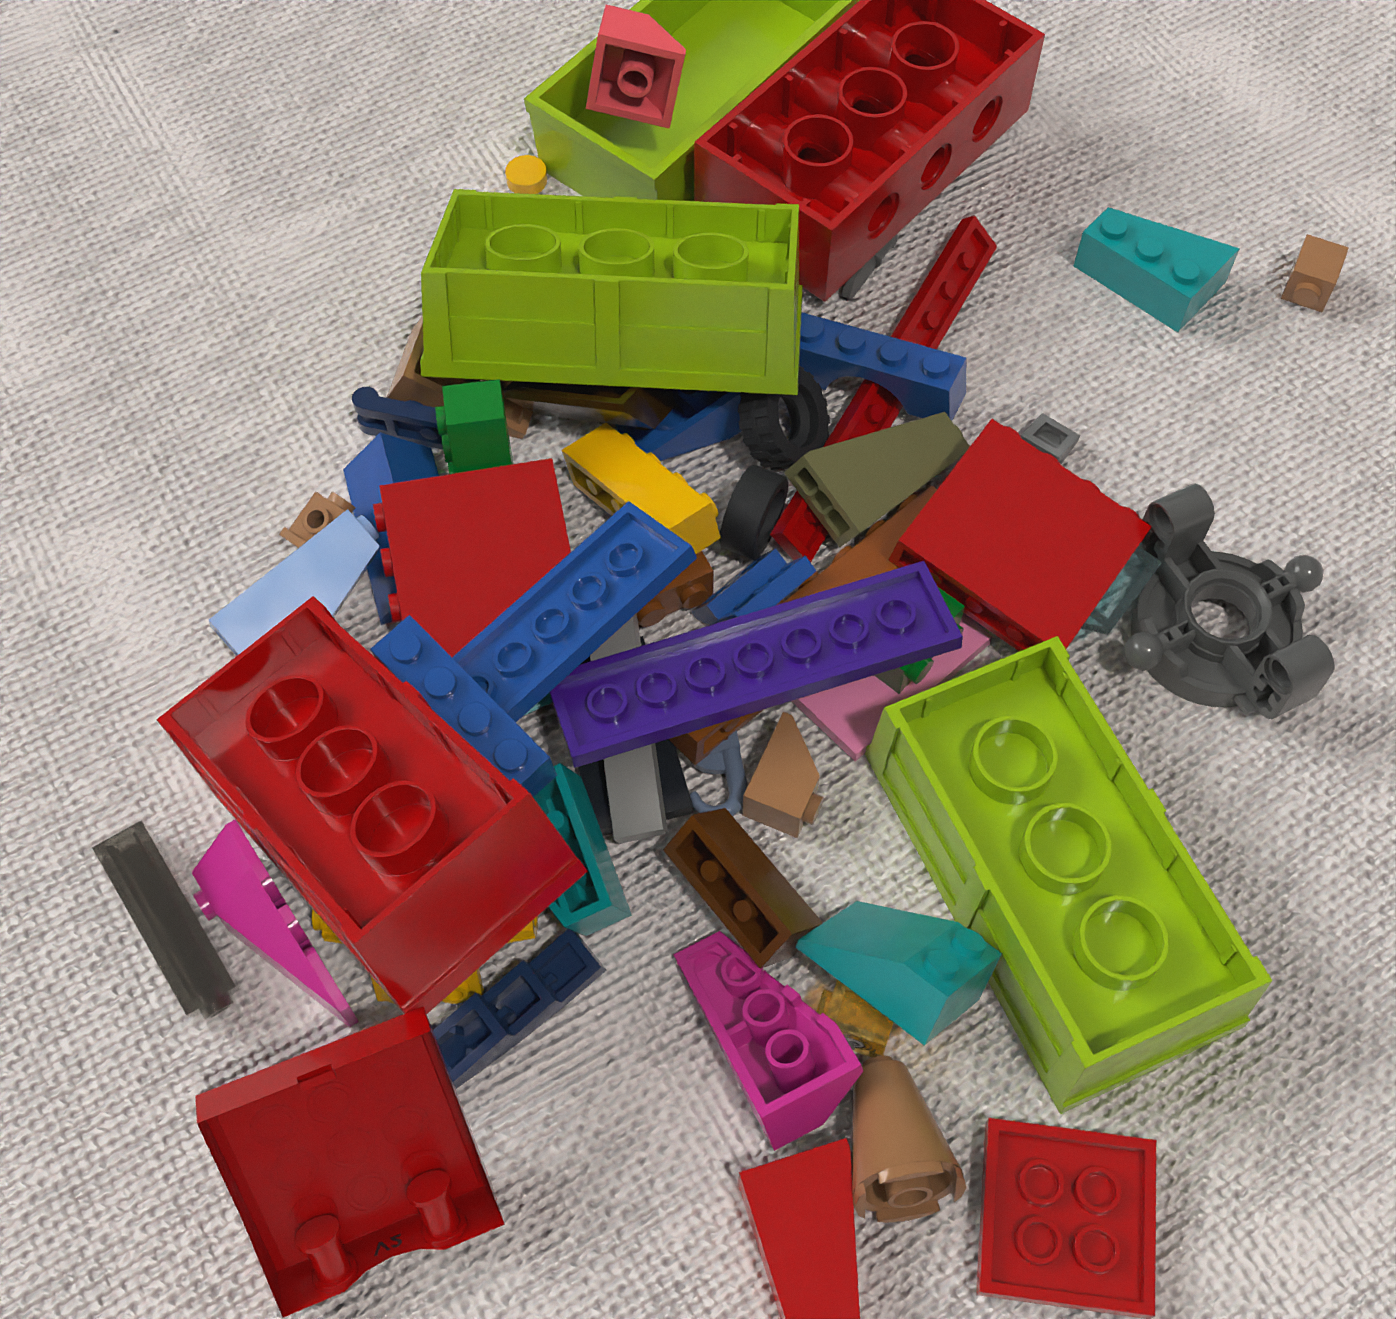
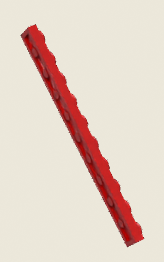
(874, 406)

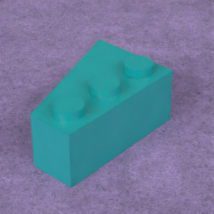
(1154, 265)

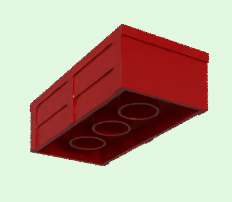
(372, 806)

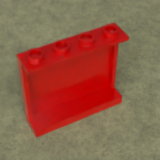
(1021, 540)
(469, 545)

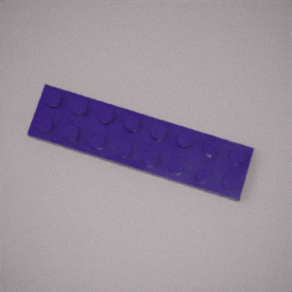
(753, 663)

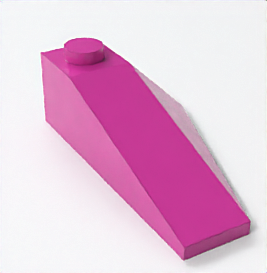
(255, 912)
(779, 1048)

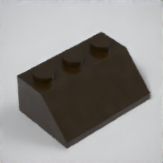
(598, 403)

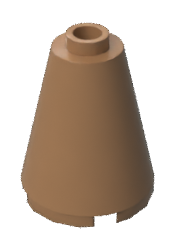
(897, 1147)

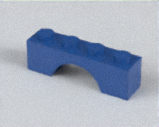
(917, 375)
(463, 704)

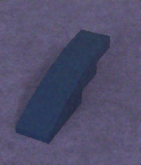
(515, 1006)

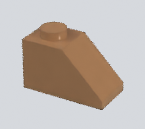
(784, 782)

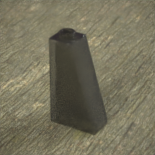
(168, 920)

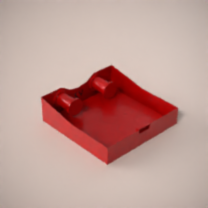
(349, 1159)

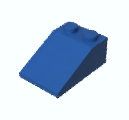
(694, 423)

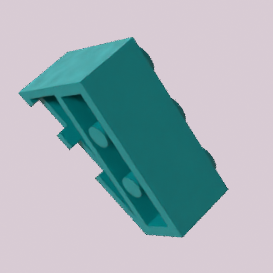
(597, 896)

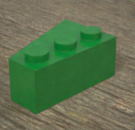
(474, 426)

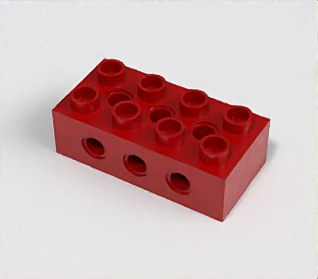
(871, 124)

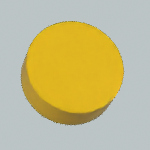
(526, 175)

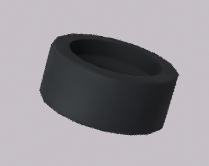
(753, 511)

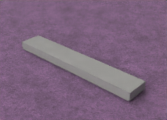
(633, 775)

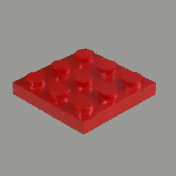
(1068, 1218)

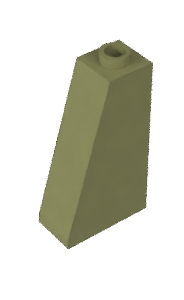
(869, 475)

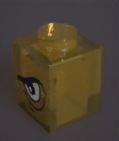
(859, 1022)

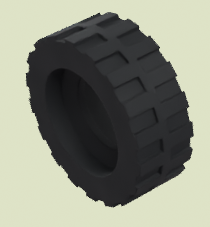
(763, 430)

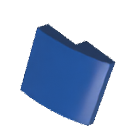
(755, 588)

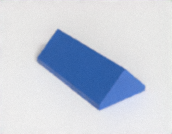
(382, 463)

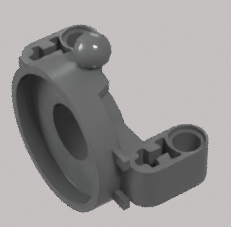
(1261, 672)

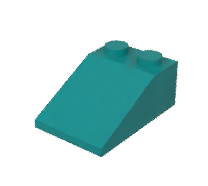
(904, 964)

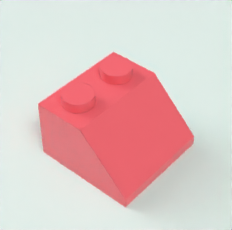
(635, 68)

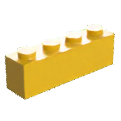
(617, 471)

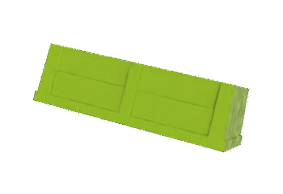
(727, 57)
(614, 292)
(1065, 871)

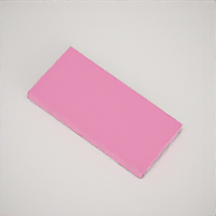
(854, 709)

